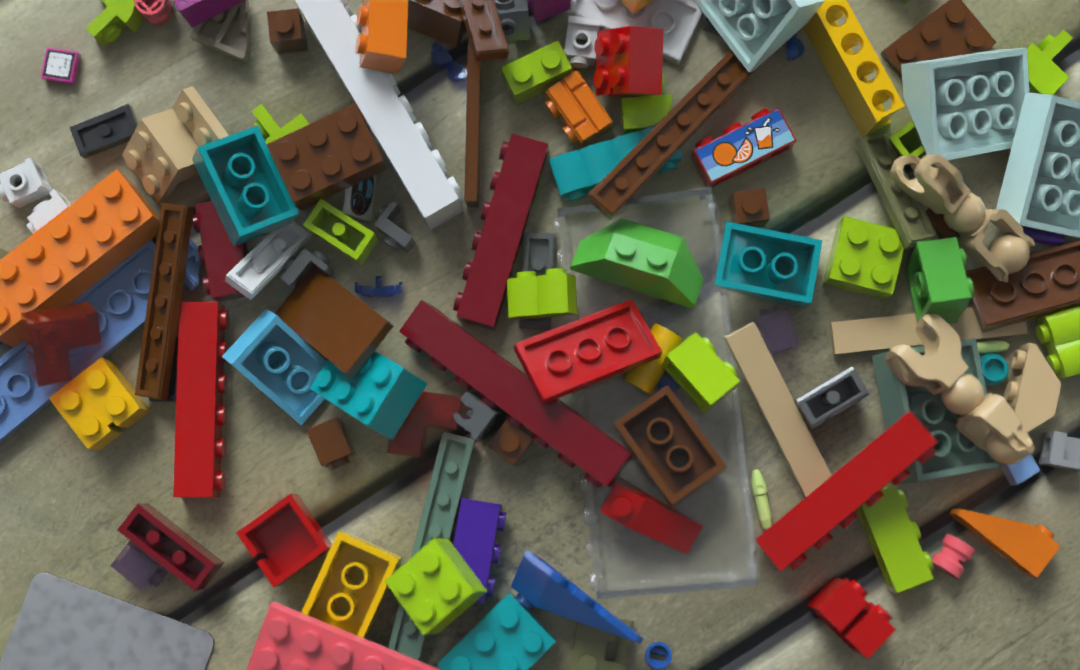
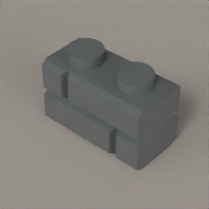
(831, 397)

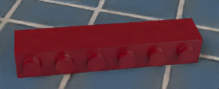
(502, 231)

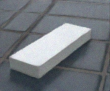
(267, 259)

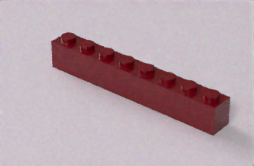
(511, 390)

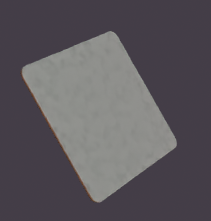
(85, 629)

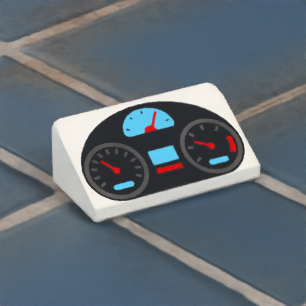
(360, 200)

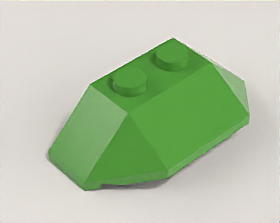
(641, 261)

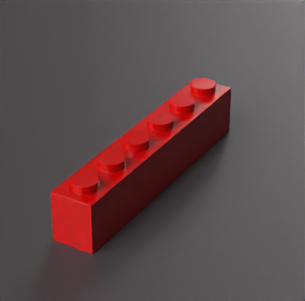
(200, 400)
(846, 491)

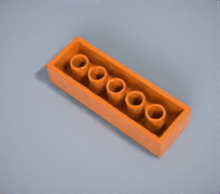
(73, 251)

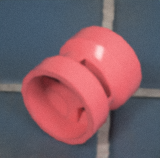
(155, 12)
(952, 556)

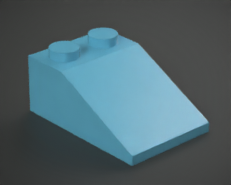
(278, 365)

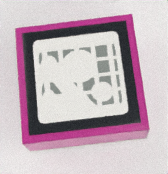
(60, 66)

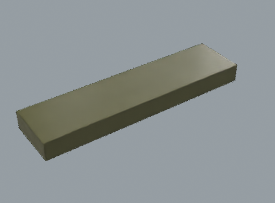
(905, 212)

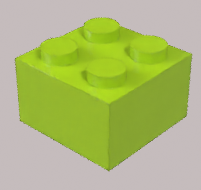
(864, 258)
(435, 586)

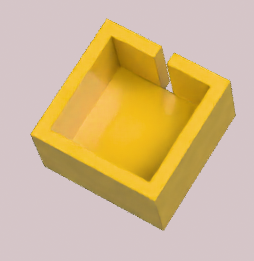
(96, 401)

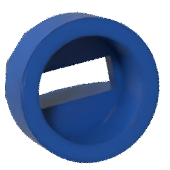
(659, 649)

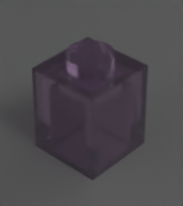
(777, 329)
(139, 567)

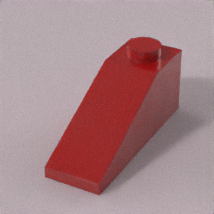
(650, 516)

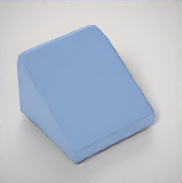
(1021, 471)

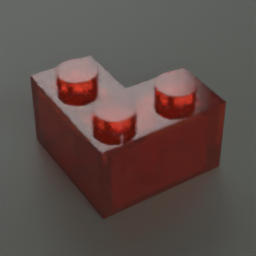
(52, 333)
(429, 411)

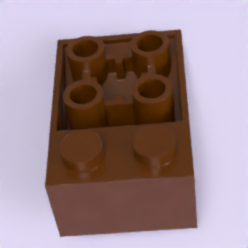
(437, 20)

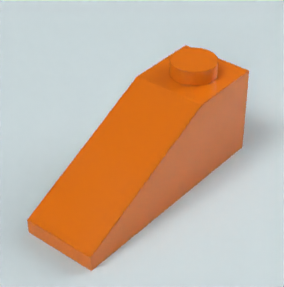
(1020, 543)

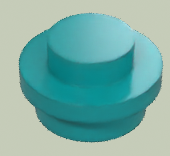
(994, 368)

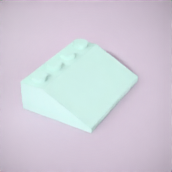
(757, 26)
(967, 101)
(1044, 166)

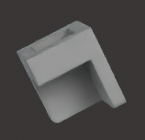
(1060, 451)

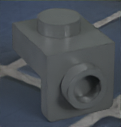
(394, 235)
(298, 267)

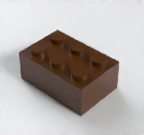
(326, 156)
(670, 446)

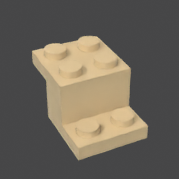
(166, 142)

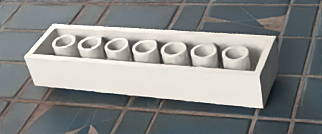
(385, 113)

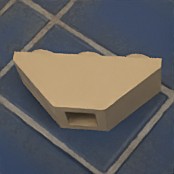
(1033, 388)

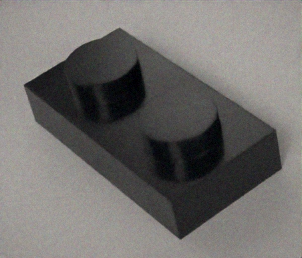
(104, 131)

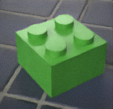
(939, 279)

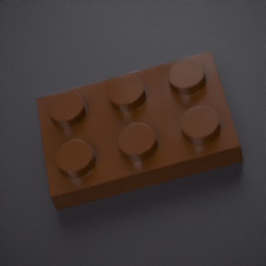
(942, 34)

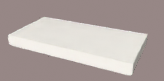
(674, 16)

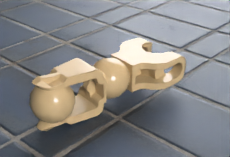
(965, 213)
(982, 418)

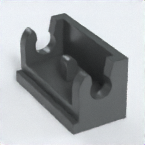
(481, 416)

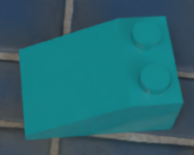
(768, 264)

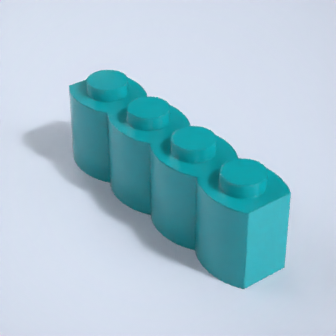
(585, 168)

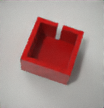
(629, 62)
(287, 537)
(852, 617)

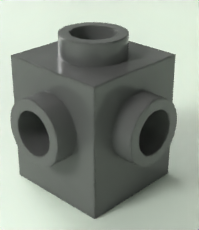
(514, 19)

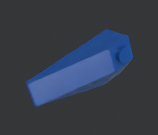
(550, 590)

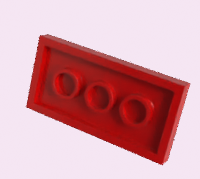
(587, 351)

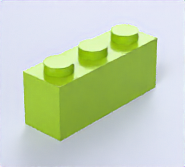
(896, 541)

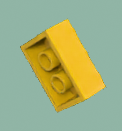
(351, 584)

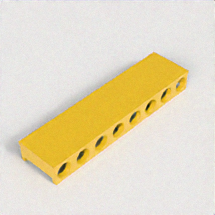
(850, 69)

